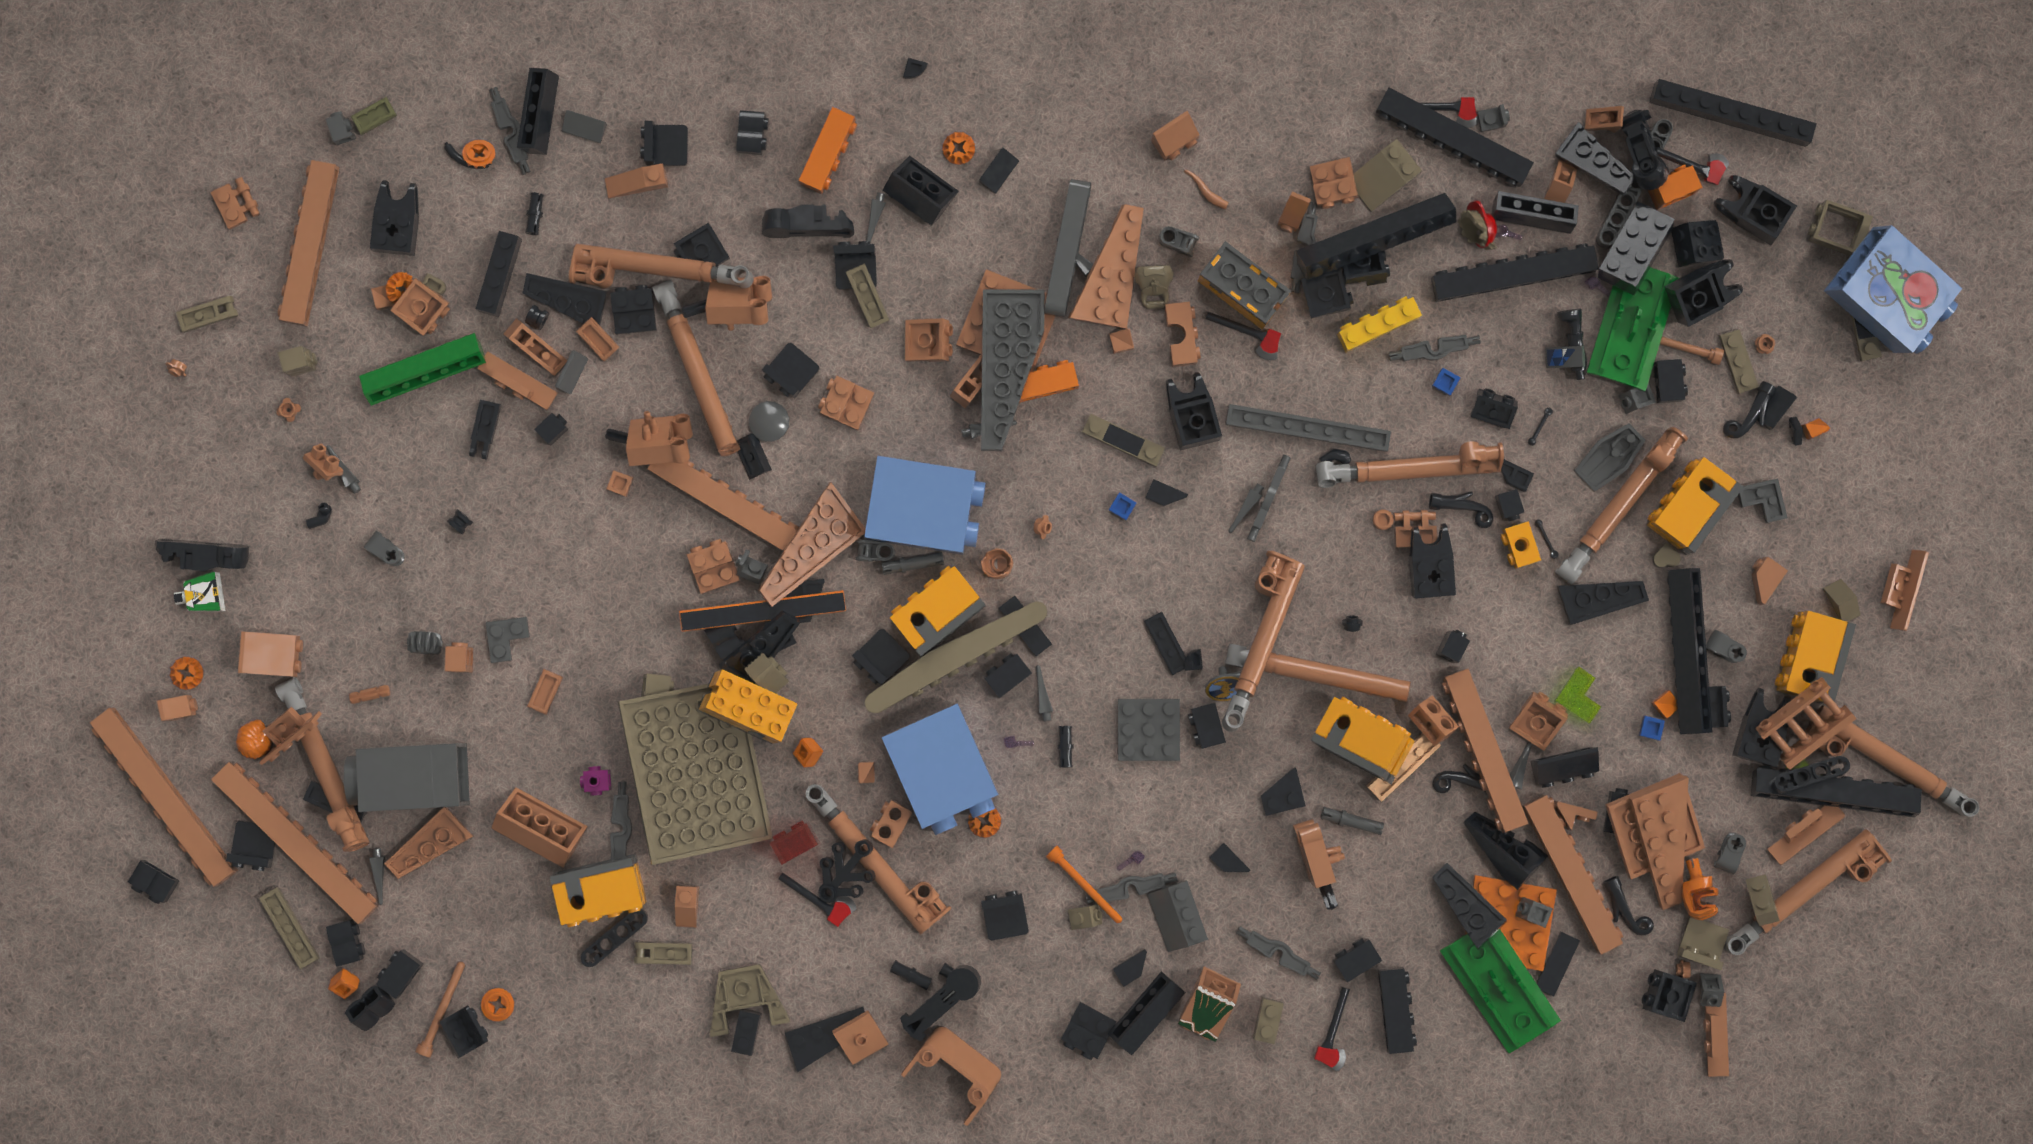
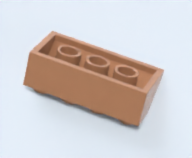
(539, 827)

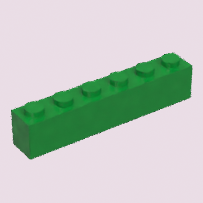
(422, 369)

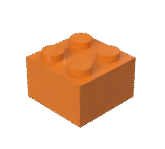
(1679, 185)

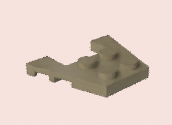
(744, 989)

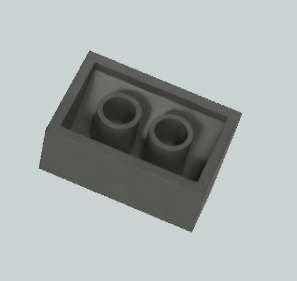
(1177, 916)

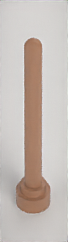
(1713, 355)
(426, 1046)

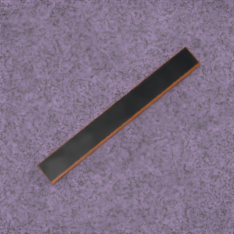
(761, 611)

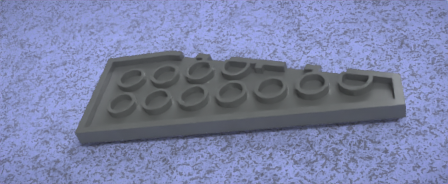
(1009, 345)

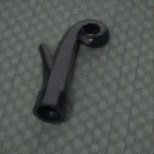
(1757, 411)
(1459, 502)
(1470, 779)
(1620, 905)

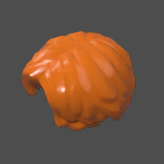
(252, 741)

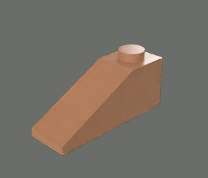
(637, 181)
(1293, 212)
(535, 347)
(969, 385)

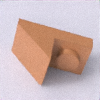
(1604, 118)
(1569, 812)

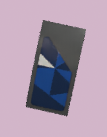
(1565, 357)

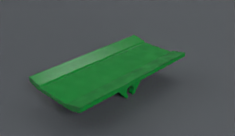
(1632, 332)
(1501, 989)

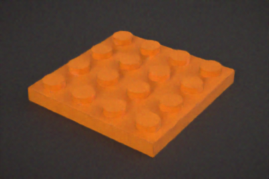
(1525, 937)

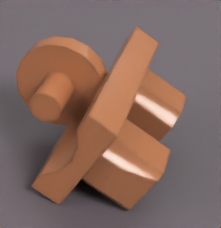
(323, 465)

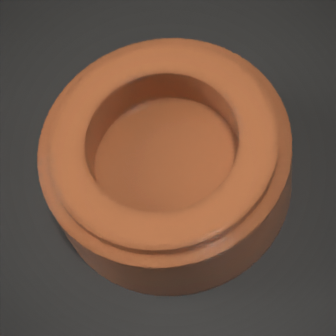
(1383, 519)

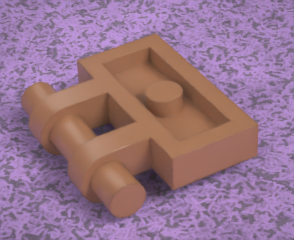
(229, 205)
(1403, 534)

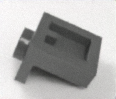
(1493, 118)
(1636, 399)
(750, 568)
(1533, 912)
(1711, 990)

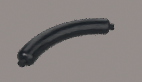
(458, 158)

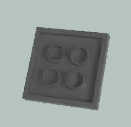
(1148, 729)

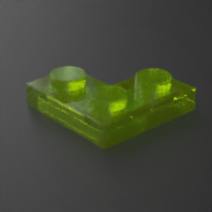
(1573, 695)

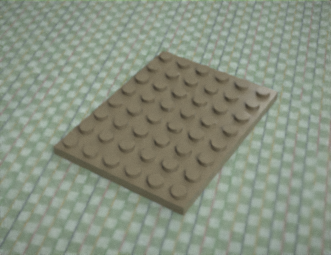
(692, 777)

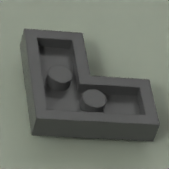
(1770, 497)
(500, 634)

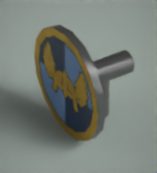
(1222, 686)

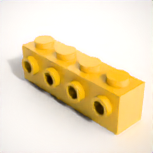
(1380, 324)

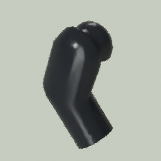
(1338, 455)
(322, 516)

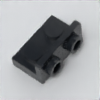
(1494, 408)
(1718, 699)

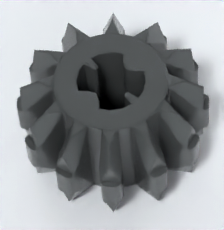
(424, 642)

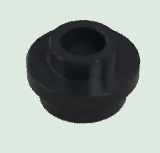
(1352, 623)

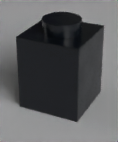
(552, 428)
(1509, 505)

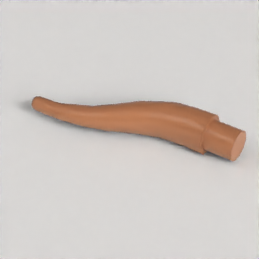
(1210, 196)

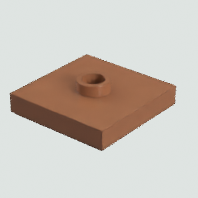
(860, 1037)

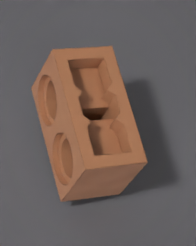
(458, 658)
(1433, 721)
(895, 825)

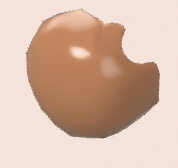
(1004, 562)

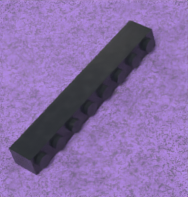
(1732, 112)
(1454, 137)
(1376, 236)
(1514, 273)
(1689, 651)
(1842, 793)

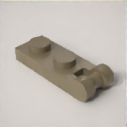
(206, 314)
(663, 953)

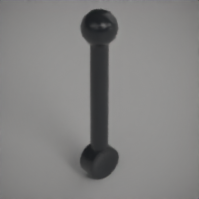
(1532, 441)
(1554, 554)

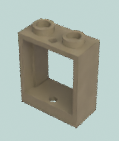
(1864, 221)

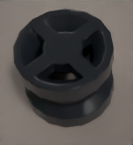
(536, 317)
(460, 521)

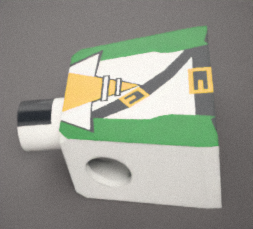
(202, 593)

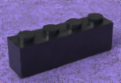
(537, 111)
(1535, 212)
(498, 274)
(1396, 1011)
(1146, 1013)

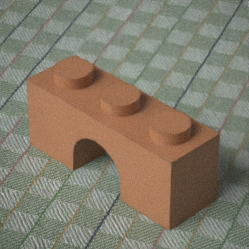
(1181, 316)

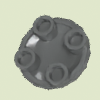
(769, 421)

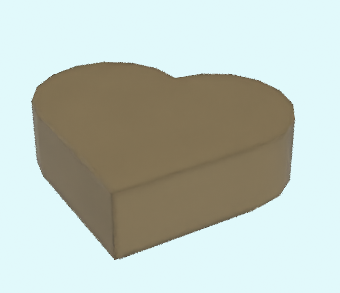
(434, 284)
(1666, 557)

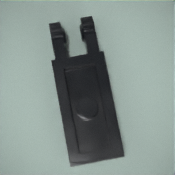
(484, 427)

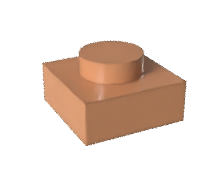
(619, 483)

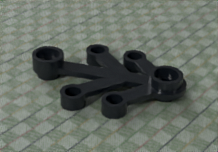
(843, 872)

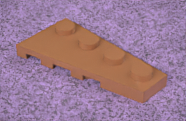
(432, 840)

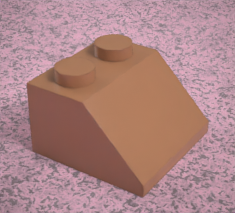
(1175, 136)

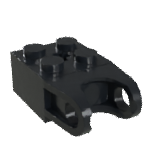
(1752, 205)
(397, 214)
(1701, 292)
(1189, 407)
(1428, 558)
(1746, 743)

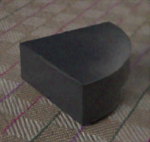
(914, 68)
(1797, 430)
(1193, 660)

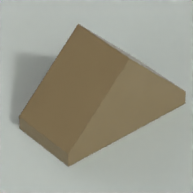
(1842, 600)

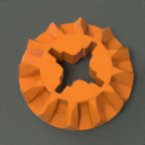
(478, 147)
(958, 157)
(397, 280)
(195, 669)
(986, 831)
(489, 1009)

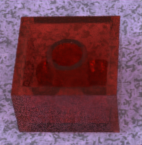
(795, 842)

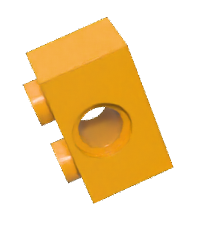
(1530, 552)

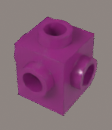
(603, 780)

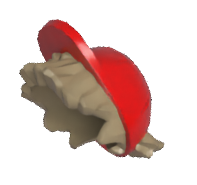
(1476, 219)

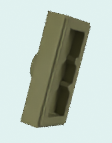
(373, 116)

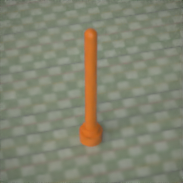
(1057, 857)

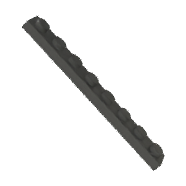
(1308, 427)

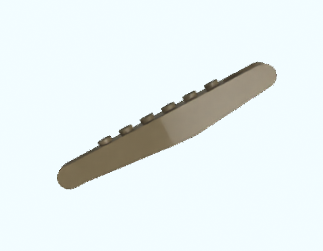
(953, 655)

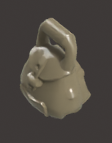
(1154, 282)

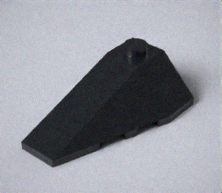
(1510, 857)

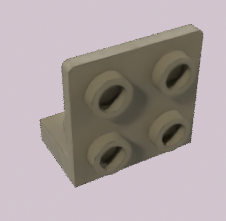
(1703, 943)

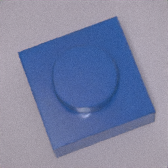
(1446, 381)
(1122, 506)
(1651, 728)

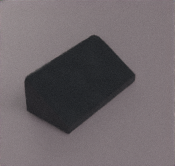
(998, 170)
(1777, 407)
(753, 456)

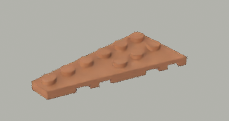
(1110, 281)
(820, 538)
(1662, 831)

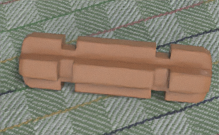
(369, 694)

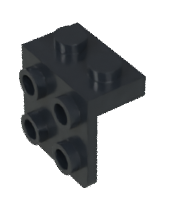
(664, 144)
(1697, 242)
(851, 256)
(790, 370)
(881, 657)
(251, 847)
(1005, 915)
(463, 1031)

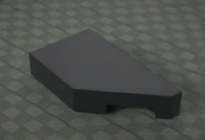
(1516, 475)
(1164, 494)
(1227, 860)
(1131, 968)

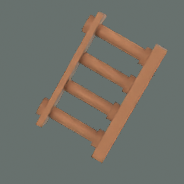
(1815, 738)

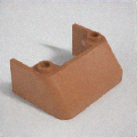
(963, 1058)

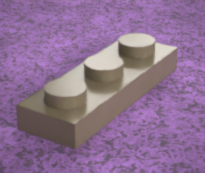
(867, 295)
(1738, 361)

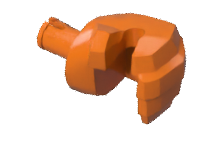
(1700, 888)

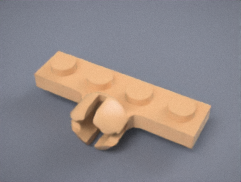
(1420, 751)

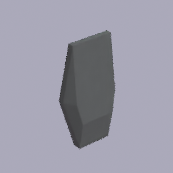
(1610, 457)

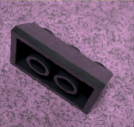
(920, 190)
(1566, 766)

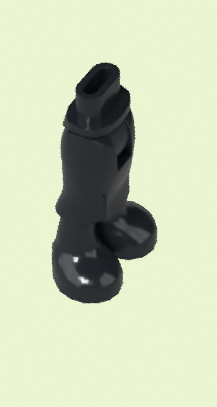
(1575, 337)

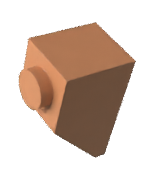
(1561, 182)
(1766, 578)
(177, 708)
(686, 905)

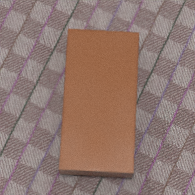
(597, 339)
(545, 691)

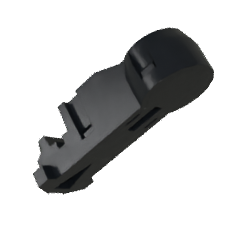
(1648, 167)
(805, 222)
(203, 555)
(960, 985)

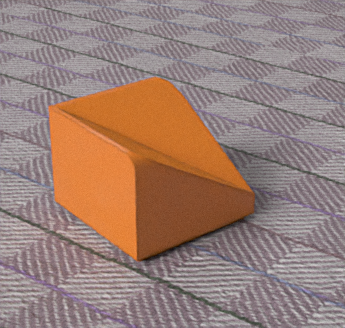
(1815, 428)
(1665, 704)
(808, 752)
(344, 983)

